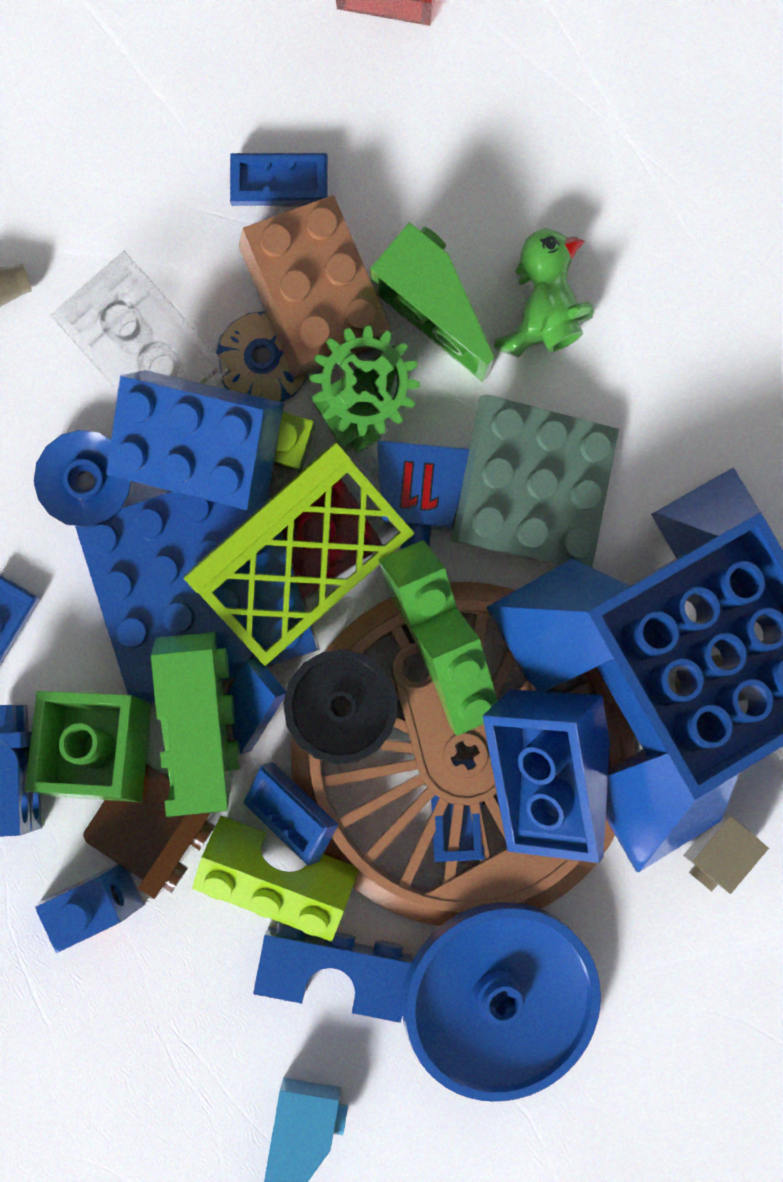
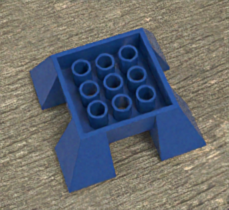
(640, 633)

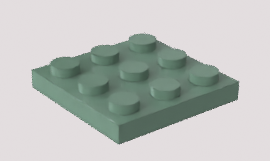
(534, 483)

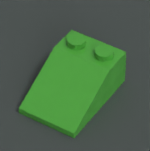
(425, 289)

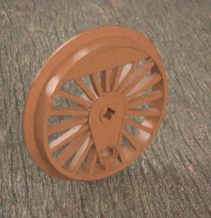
(499, 877)

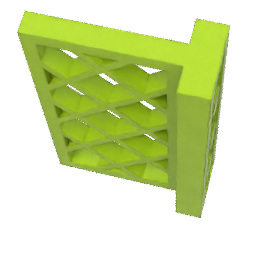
(268, 522)

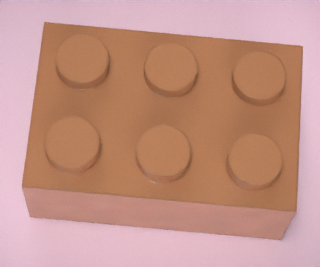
(311, 282)

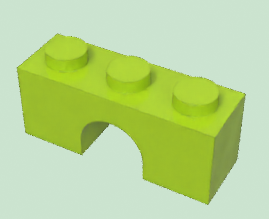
(304, 899)

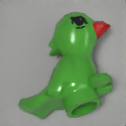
(552, 308)

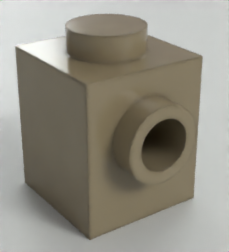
(724, 854)

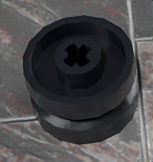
(319, 728)

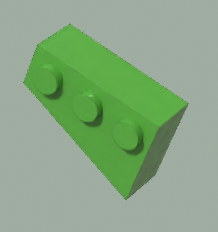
(194, 722)

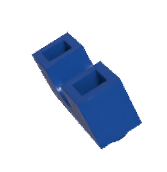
(293, 957)

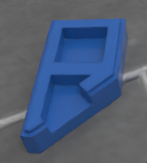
(255, 700)

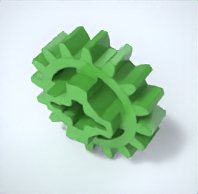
(381, 366)

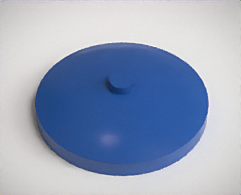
(501, 1001)

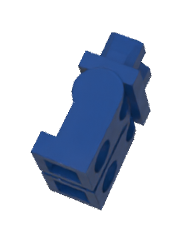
(18, 809)

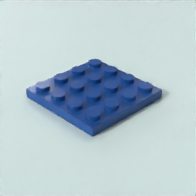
(140, 586)

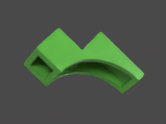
(442, 634)

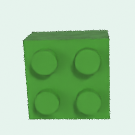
(88, 746)

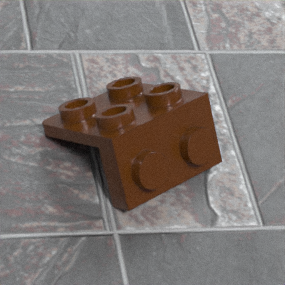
(145, 839)

